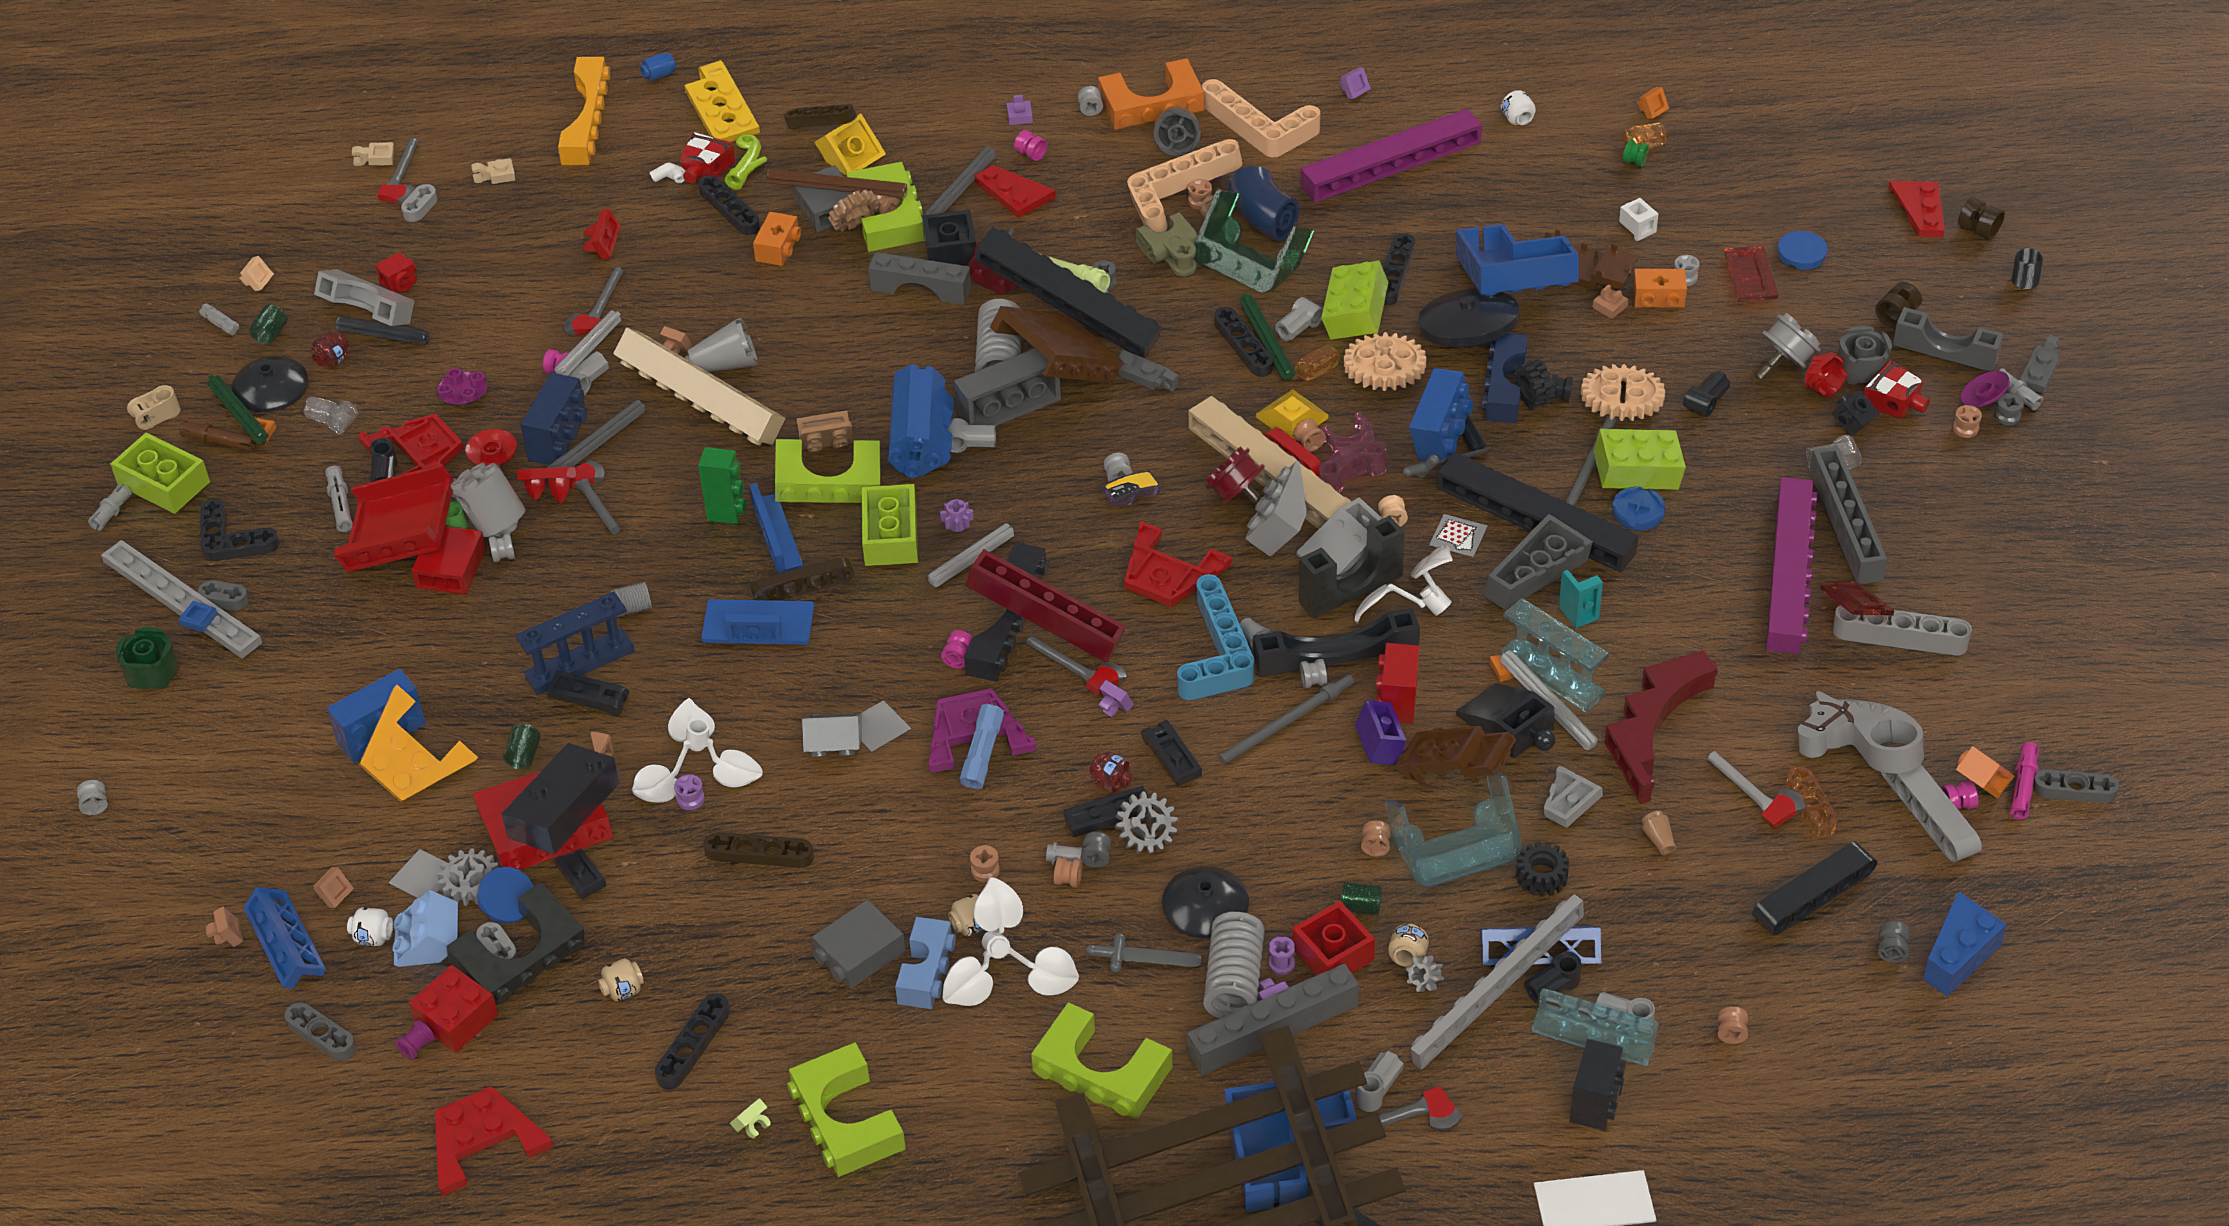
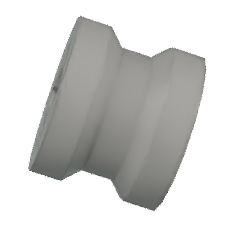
(1092, 95)
(1691, 266)
(1117, 466)
(501, 547)
(1313, 673)
(92, 797)

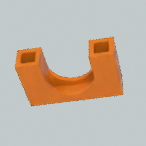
(1129, 109)

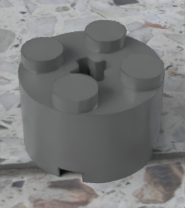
(1863, 353)

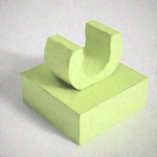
(749, 1117)

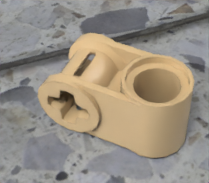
(156, 407)

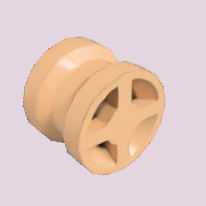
(1395, 507)

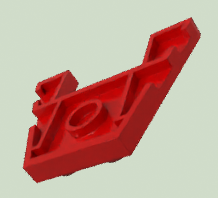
(423, 440)
(1163, 576)
(476, 1125)

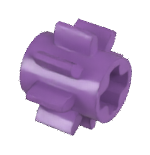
(956, 515)

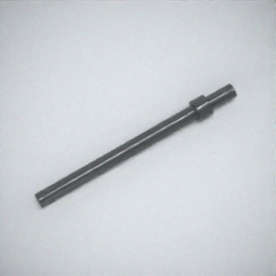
(1587, 467)
(1327, 693)

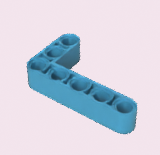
(1235, 661)

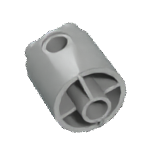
(489, 500)

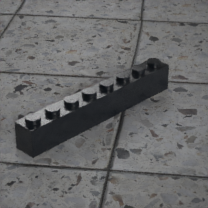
(1068, 292)
(1529, 506)

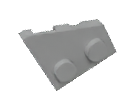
(1570, 797)

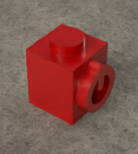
(397, 273)

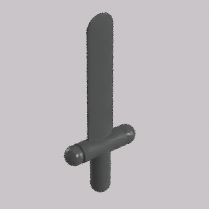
(1424, 468)
(1119, 952)

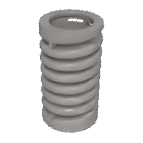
(993, 346)
(1233, 963)

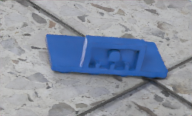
(758, 622)

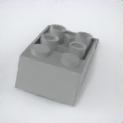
(1279, 511)
(1343, 535)

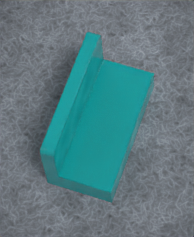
(1580, 600)

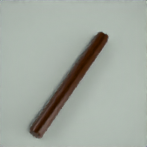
(836, 182)

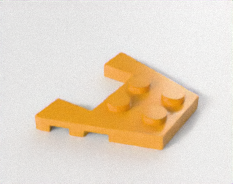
(400, 760)

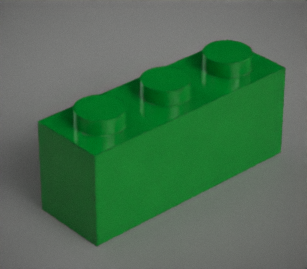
(722, 485)

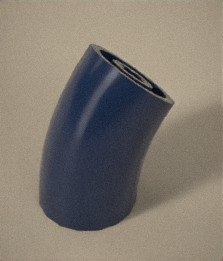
(1264, 202)

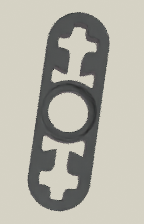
(2096, 794)
(325, 1042)

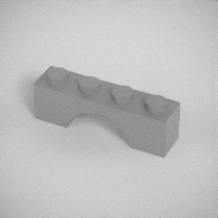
(345, 288)

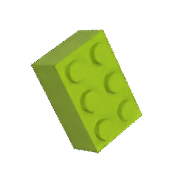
(1355, 300)
(1639, 459)
(160, 472)
(889, 525)

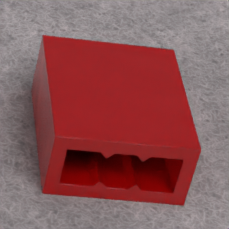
(453, 565)

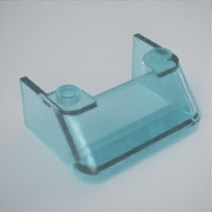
(1465, 852)

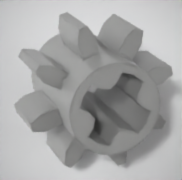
(1432, 975)

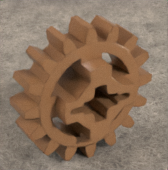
(853, 208)

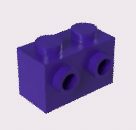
(1380, 732)

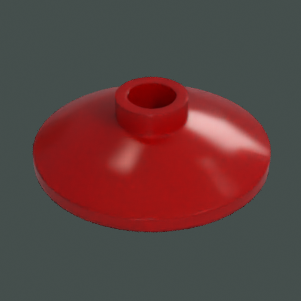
(491, 447)

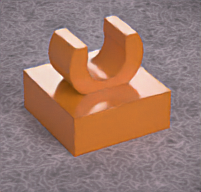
(1653, 103)

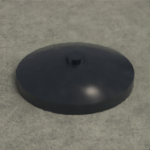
(1468, 318)

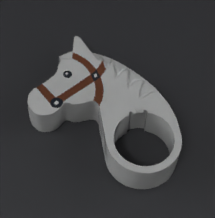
(1865, 726)

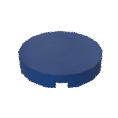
(1802, 250)
(1638, 508)
(500, 892)

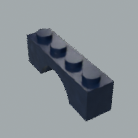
(1503, 396)

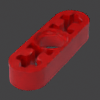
(1294, 449)

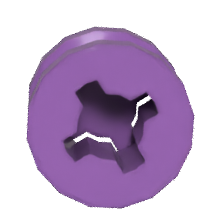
(684, 787)

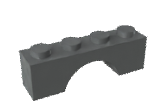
(947, 280)
(1919, 334)

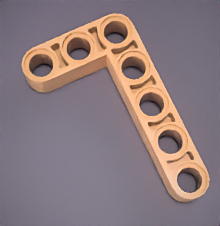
(1267, 136)
(1175, 175)

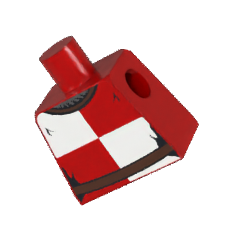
(706, 156)
(1896, 391)

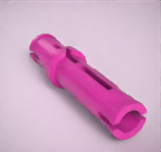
(2026, 771)

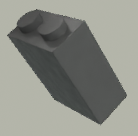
(819, 202)
(858, 944)

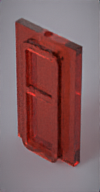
(1751, 273)
(1856, 598)

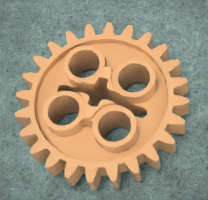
(1384, 361)
(1642, 392)

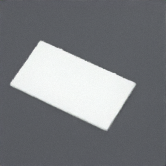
(1596, 1200)

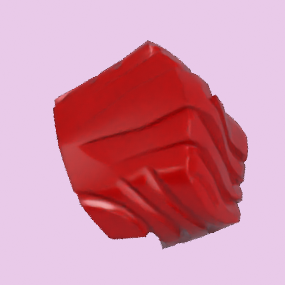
(1825, 374)

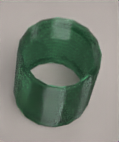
(268, 324)
(521, 746)
(1362, 898)

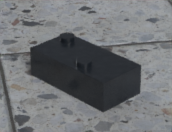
(561, 798)

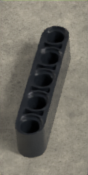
(1814, 888)

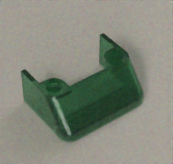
(1220, 250)

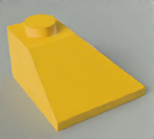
(850, 146)
(1289, 412)

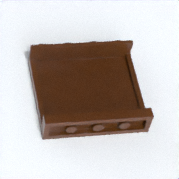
(1063, 341)

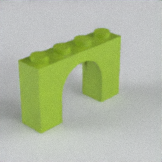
(898, 226)
(798, 484)
(1124, 1089)
(844, 1144)

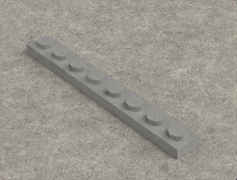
(179, 596)
(1489, 988)

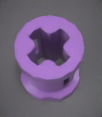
(1281, 954)

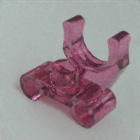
(1353, 455)

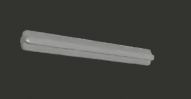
(588, 343)
(1561, 711)

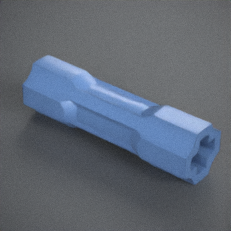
(976, 764)

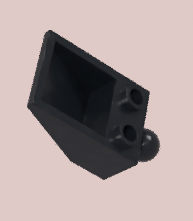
(1512, 711)

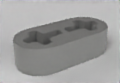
(419, 203)
(502, 940)

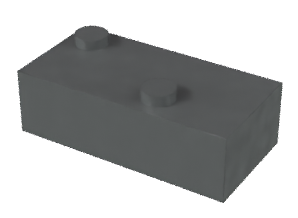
(1006, 390)

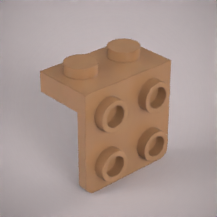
(824, 431)

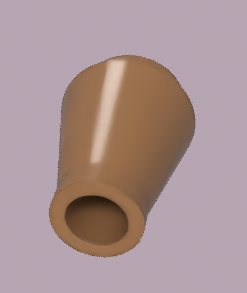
(1658, 829)

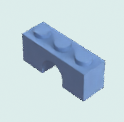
(921, 982)

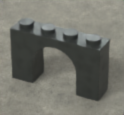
(1381, 563)
(500, 976)

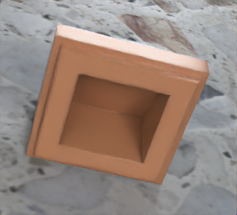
(602, 743)

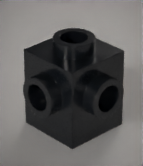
(1854, 412)

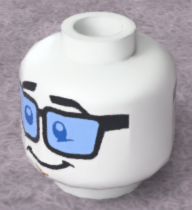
(1518, 108)
(370, 926)

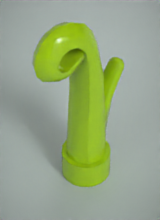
(737, 176)

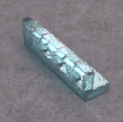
(1571, 1026)

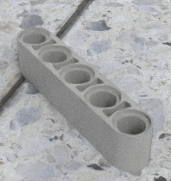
(1905, 631)
(1935, 813)

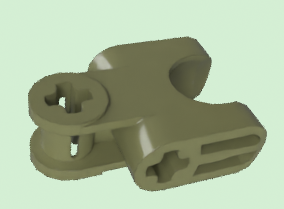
(1173, 246)

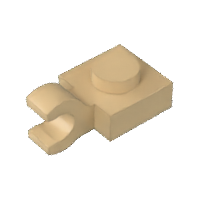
(375, 154)
(496, 171)

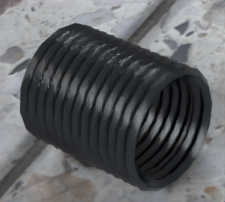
(2027, 268)

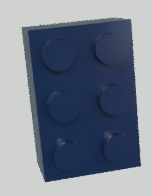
(554, 419)

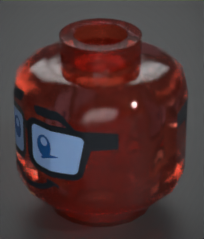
(330, 349)
(1111, 771)

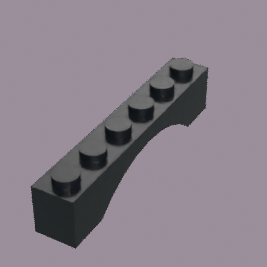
(989, 650)
(1283, 652)

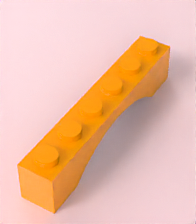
(578, 139)

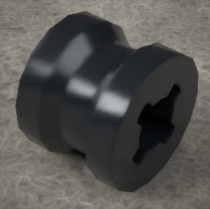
(1562, 387)

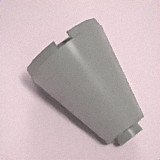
(725, 349)

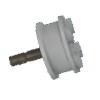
(1789, 343)

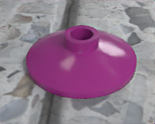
(1985, 389)

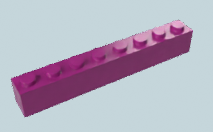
(1390, 155)
(1790, 566)

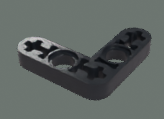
(226, 541)

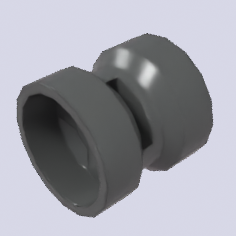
(1893, 942)

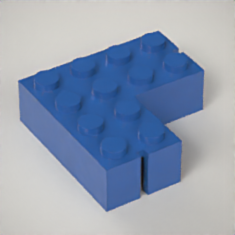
(1513, 264)
(1273, 1132)

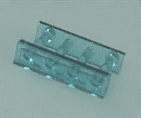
(1571, 645)

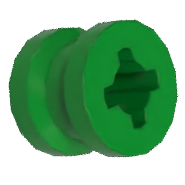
(1635, 153)

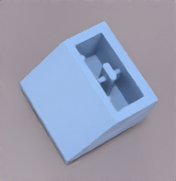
(425, 930)

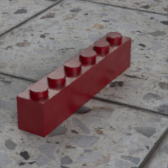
(1045, 605)

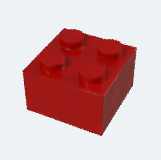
(1399, 679)
(1332, 940)
(454, 1008)

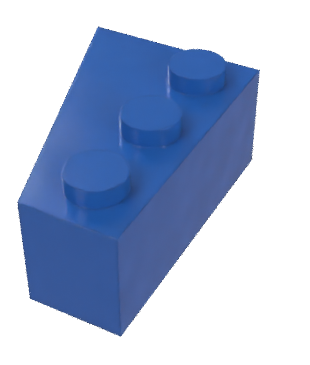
(1963, 944)

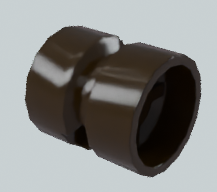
(1980, 217)
(1891, 305)

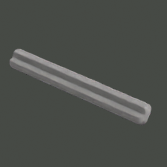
(969, 555)

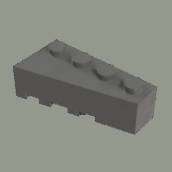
(1537, 562)

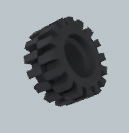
(1534, 383)
(1542, 881)

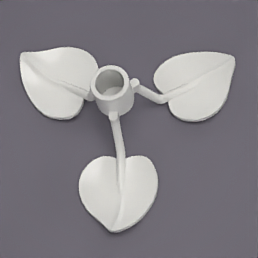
(1431, 595)
(694, 728)
(994, 909)

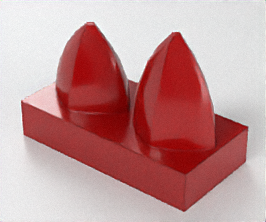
(603, 234)
(558, 481)

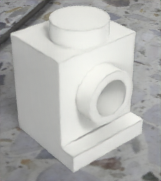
(1639, 218)

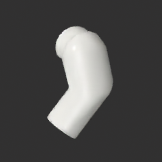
(668, 170)

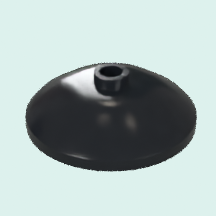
(270, 383)
(1193, 909)

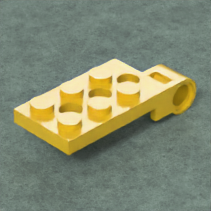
(726, 92)

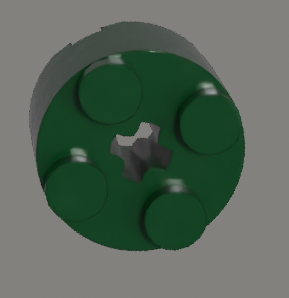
(147, 658)

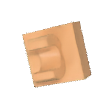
(256, 274)

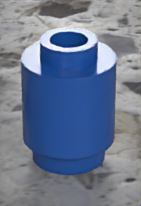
(657, 66)

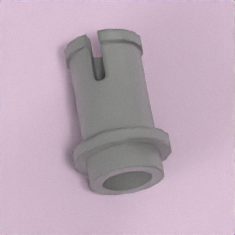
(1069, 853)

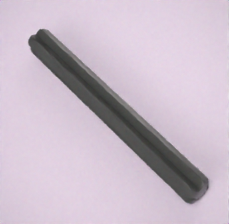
(962, 182)
(600, 435)

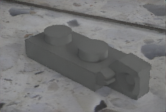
(2042, 365)
(1147, 372)

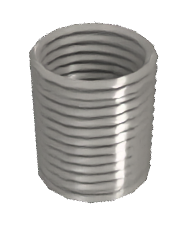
(634, 598)

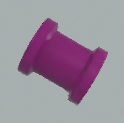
(414, 1040)

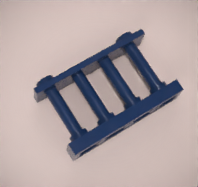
(583, 658)

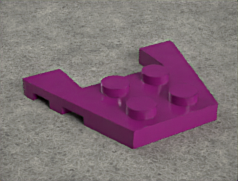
(957, 724)

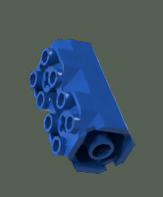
(919, 421)

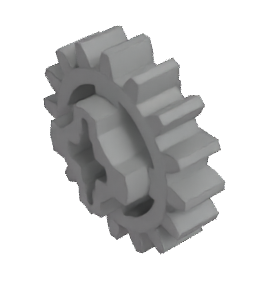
(1158, 821)
(463, 875)

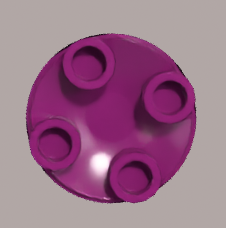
(462, 386)

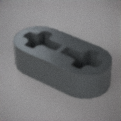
(224, 594)

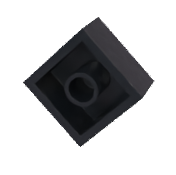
(949, 237)
(1598, 1085)

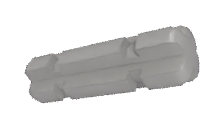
(219, 319)

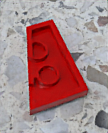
(1013, 191)
(1922, 206)

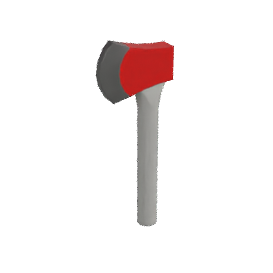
(1775, 812)

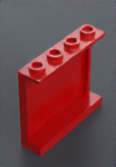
(397, 518)
(516, 855)

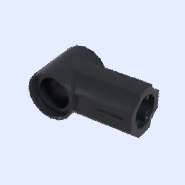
(1705, 396)
(383, 459)
(1555, 977)

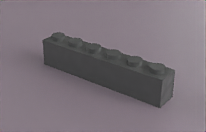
(1848, 515)
(1296, 1006)

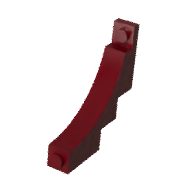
(1664, 688)

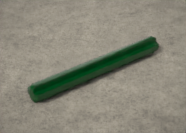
(1267, 336)
(237, 409)

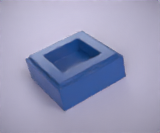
(198, 616)

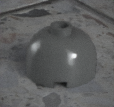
(1177, 131)

